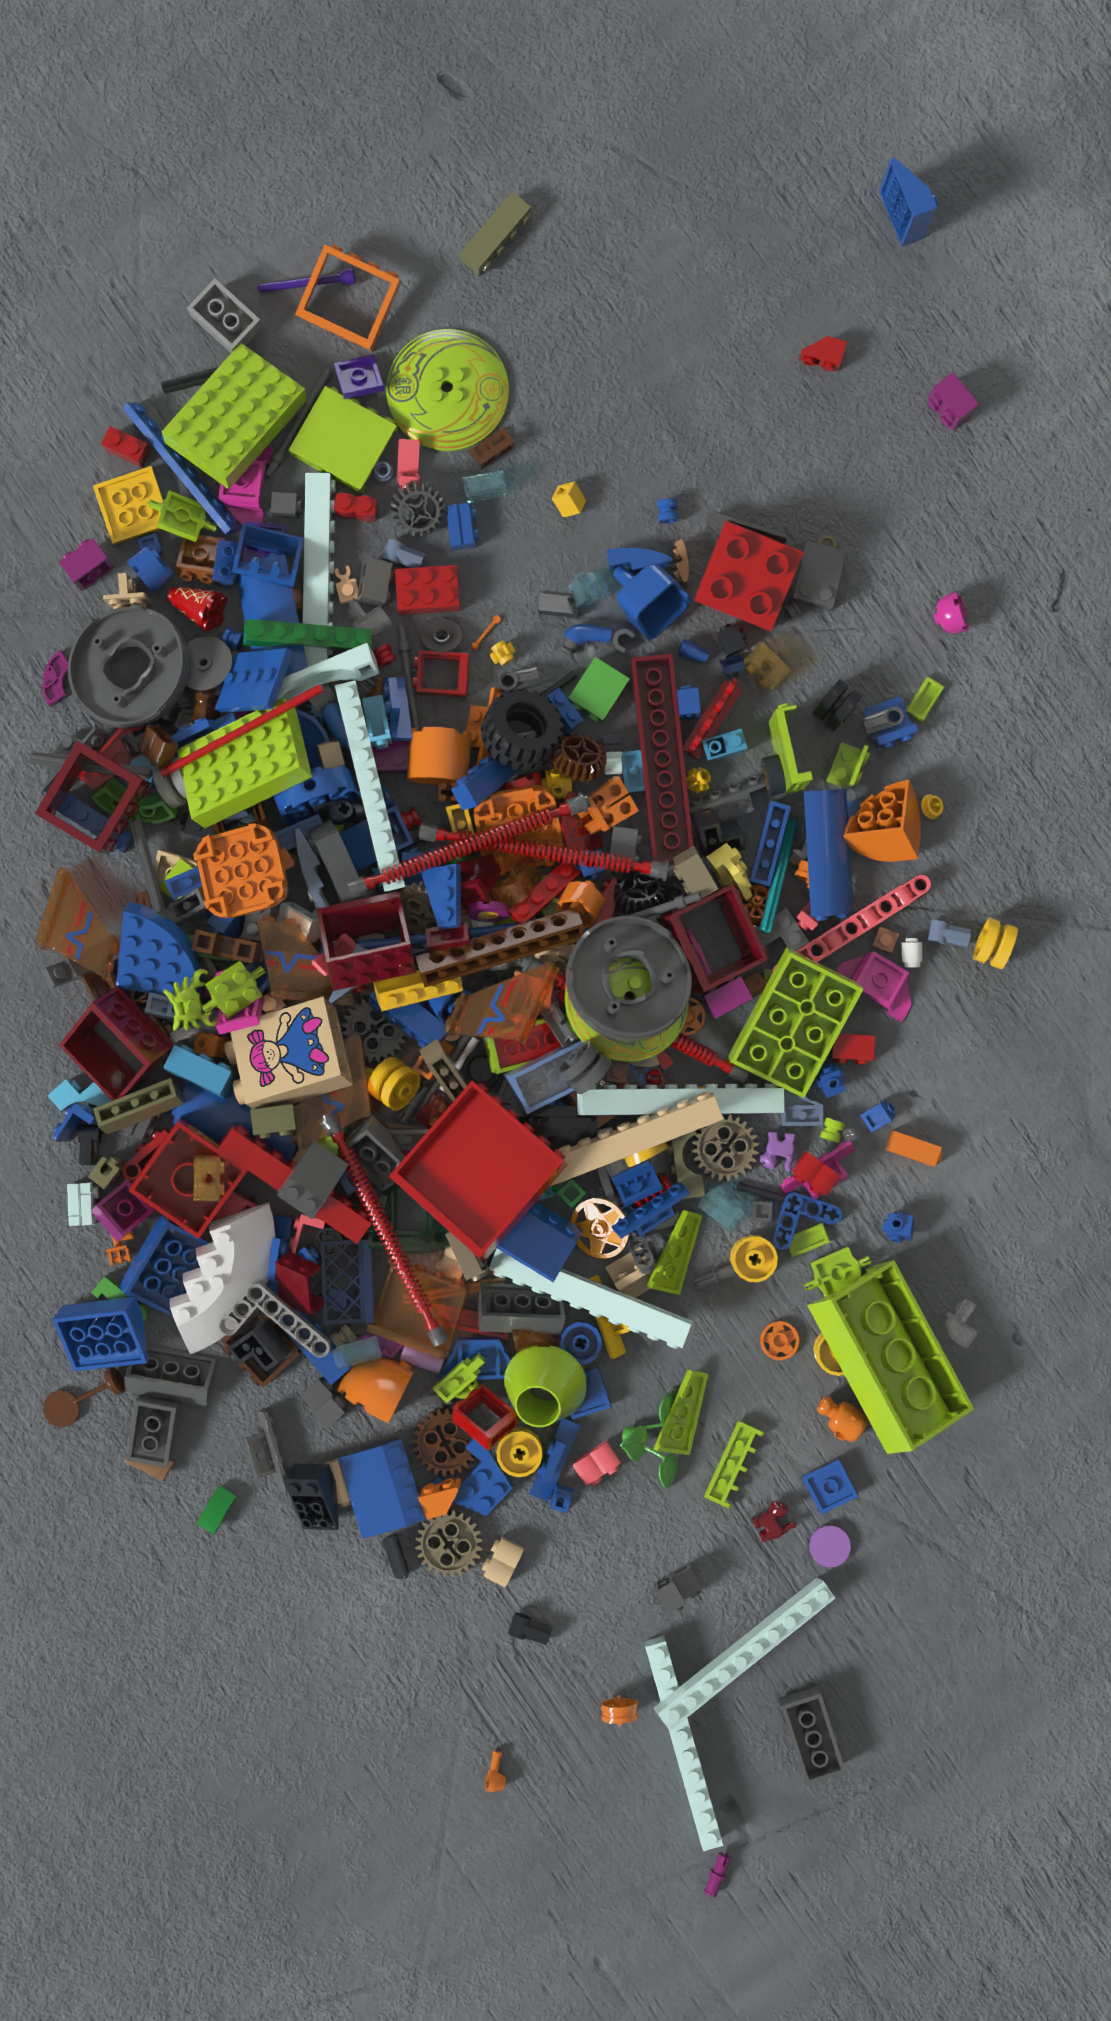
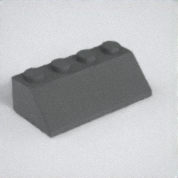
(518, 1308)
(172, 1376)

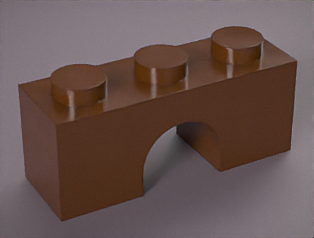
(226, 947)

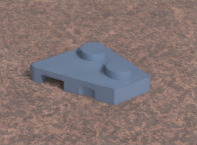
(801, 1111)

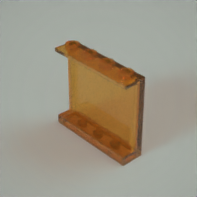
(398, 1319)

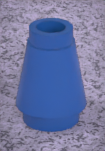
(692, 651)

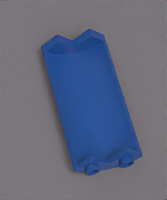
(271, 602)
(828, 854)
(216, 1115)

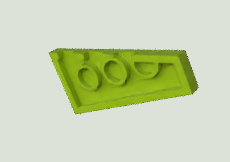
(675, 1258)
(682, 1420)

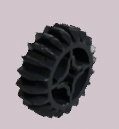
(640, 892)

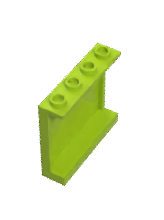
(343, 439)
(783, 748)

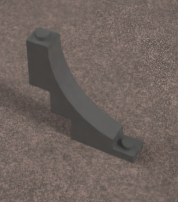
(70, 971)

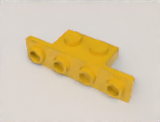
(611, 1332)

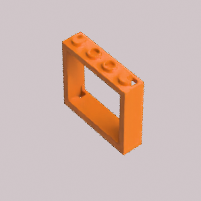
(371, 268)

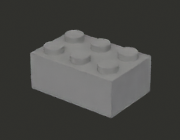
(224, 316)

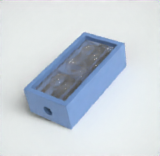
(538, 1082)

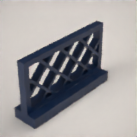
(365, 1282)

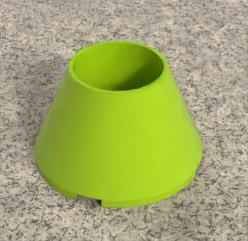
(545, 1369)

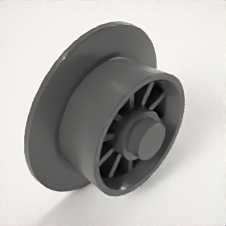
(209, 663)

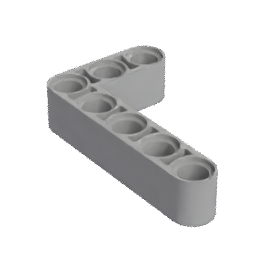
(277, 1316)

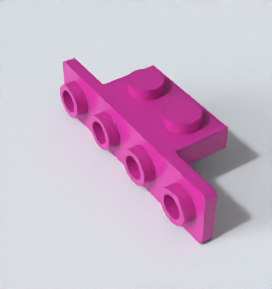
(831, 1160)

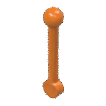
(496, 620)

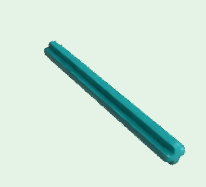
(778, 877)

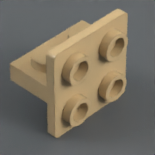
(127, 594)
(627, 1276)

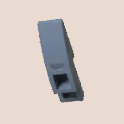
(161, 1007)

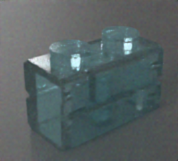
(484, 486)
(721, 1208)
(357, 1353)

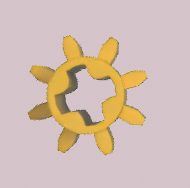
(502, 653)
(698, 779)

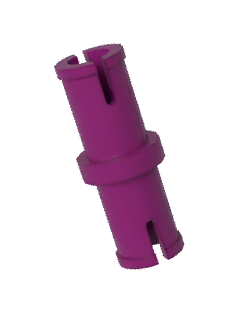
(717, 1874)

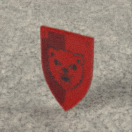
(575, 832)

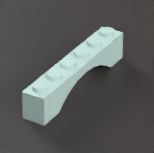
(351, 665)

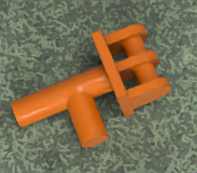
(119, 1249)

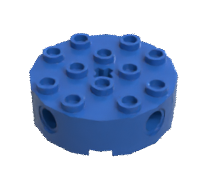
(323, 786)

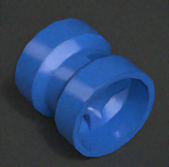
(667, 511)

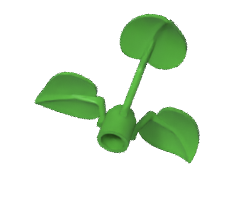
(635, 1439)

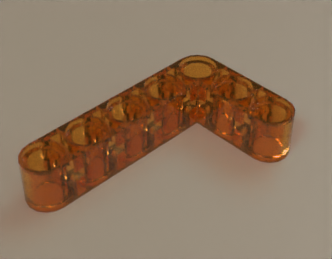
(514, 887)

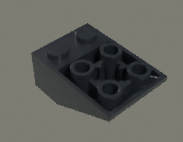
(313, 1495)

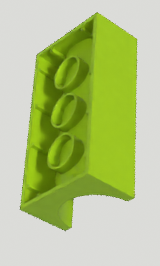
(891, 1358)

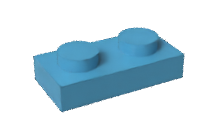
(632, 771)

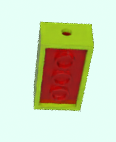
(509, 1054)

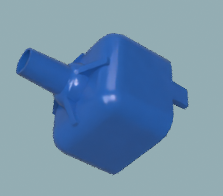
(650, 599)

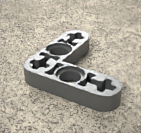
(646, 1250)

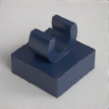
(732, 665)

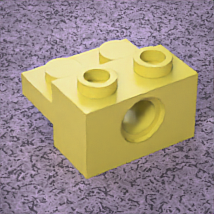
(730, 869)

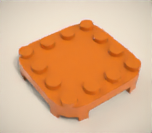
(511, 805)
(241, 871)

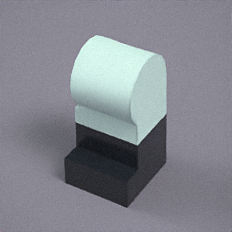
(613, 747)

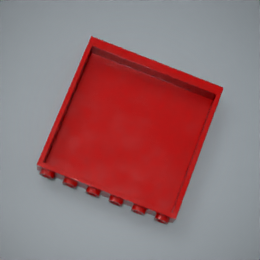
(479, 1170)

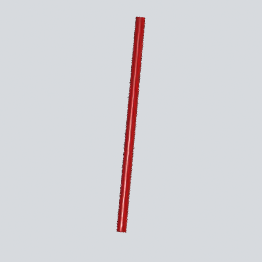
(242, 730)

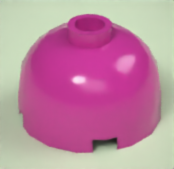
(951, 614)

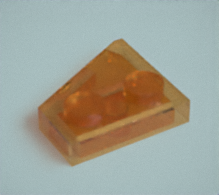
(525, 1339)

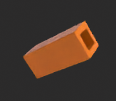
(914, 1149)

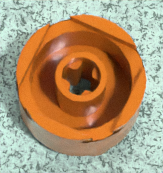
(583, 897)

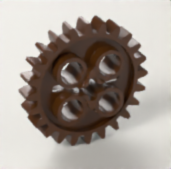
(428, 1449)

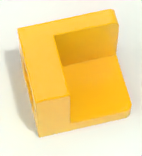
(569, 499)

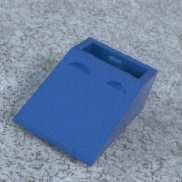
(360, 844)

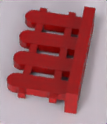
(712, 718)

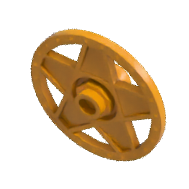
(598, 1227)

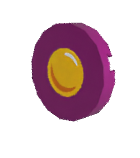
(490, 912)

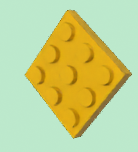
(126, 503)

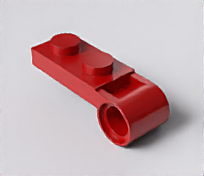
(144, 1152)

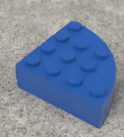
(154, 953)

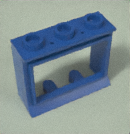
(269, 541)

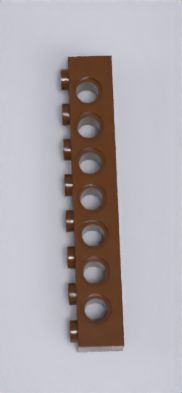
(500, 947)

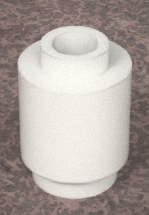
(911, 952)

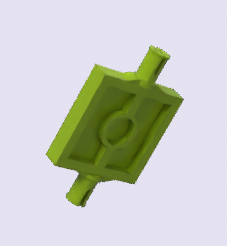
(181, 516)
(233, 989)
(836, 1271)

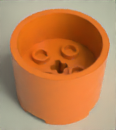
(438, 755)

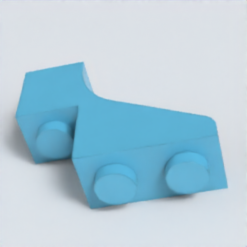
(377, 722)
(69, 1093)

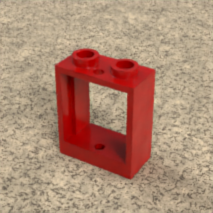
(419, 662)
(498, 1431)

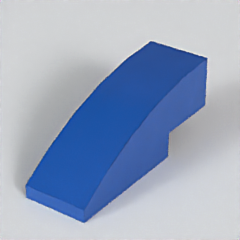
(636, 558)

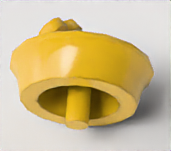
(931, 806)

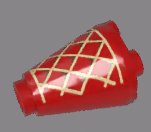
(199, 606)

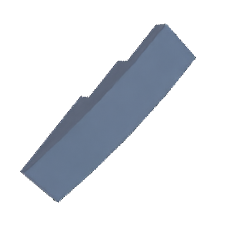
(307, 862)

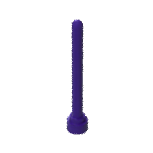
(346, 277)

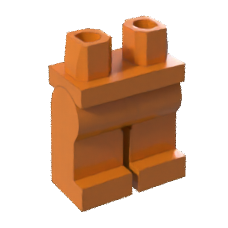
(609, 806)

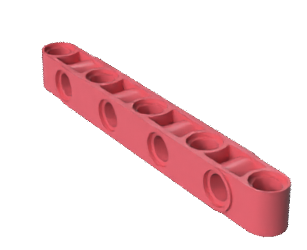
(865, 919)

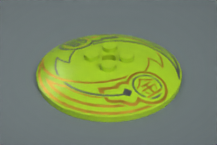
(451, 418)
(624, 977)

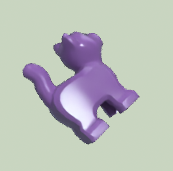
(779, 1148)

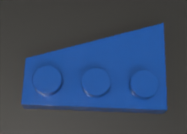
(444, 893)

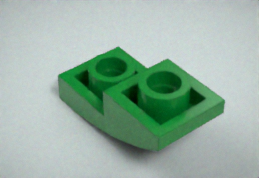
(216, 1510)

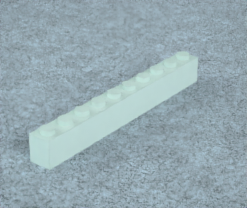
(317, 557)
(368, 779)
(649, 1100)
(599, 1300)
(744, 1653)
(685, 1749)

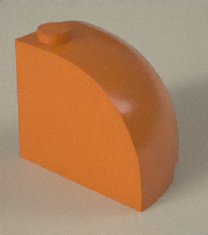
(887, 825)
(377, 1385)

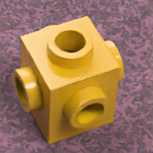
(557, 783)

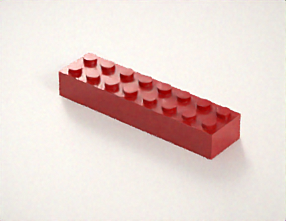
(274, 1170)

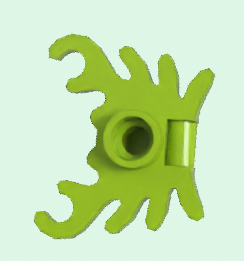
(188, 1004)

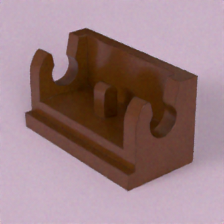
(492, 448)

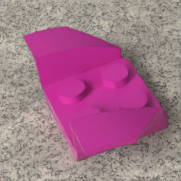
(245, 495)
(881, 982)

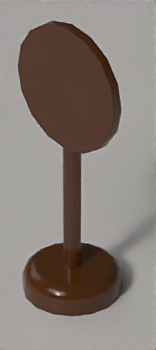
(63, 1408)

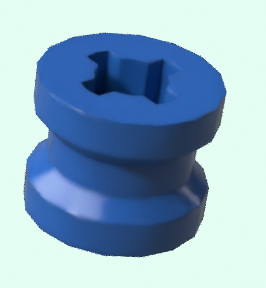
(233, 639)

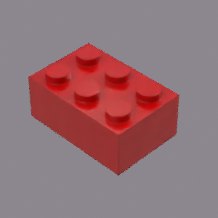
(427, 590)

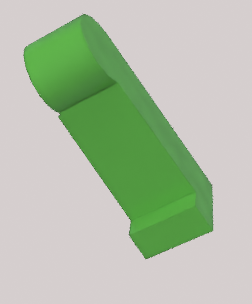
(111, 1290)

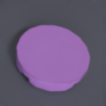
(829, 1545)

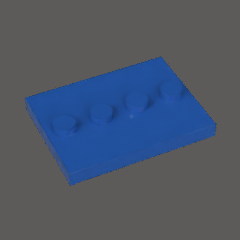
(254, 680)

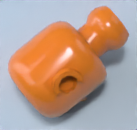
(844, 1419)

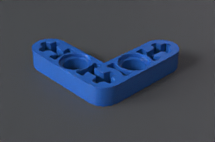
(801, 1209)

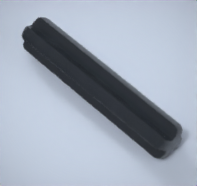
(186, 381)

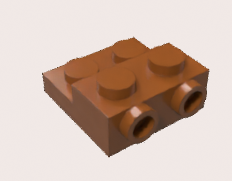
(197, 558)

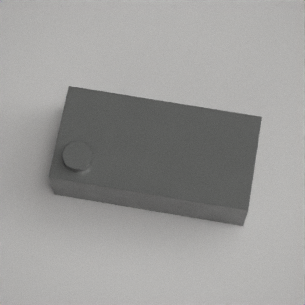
(334, 858)
(812, 1735)

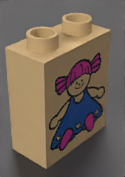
(290, 1056)

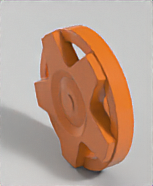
(691, 1018)
(779, 1340)

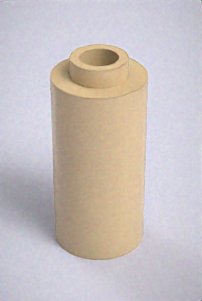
(342, 1493)

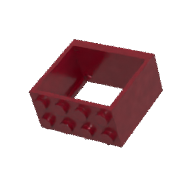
(126, 808)
(363, 918)
(743, 930)
(132, 1028)

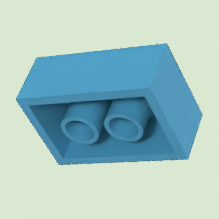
(200, 1070)

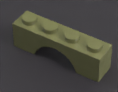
(689, 1179)

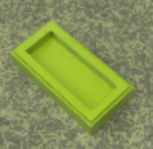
(924, 699)
(808, 1240)

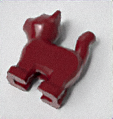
(769, 1520)

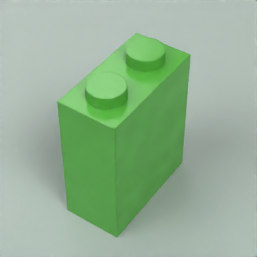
(598, 690)

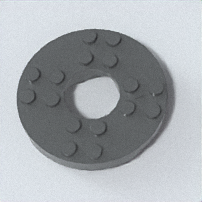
(155, 689)
(589, 978)

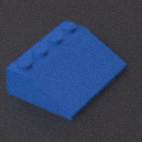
(907, 202)
(541, 1241)
(160, 1265)
(102, 1333)
(381, 1488)

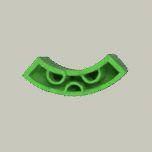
(152, 808)

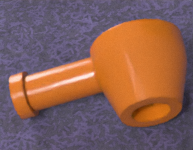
(495, 1780)

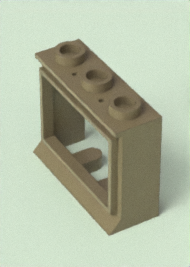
(469, 1263)

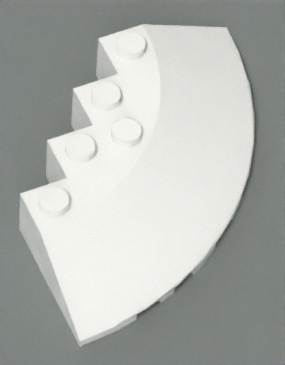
(226, 1270)

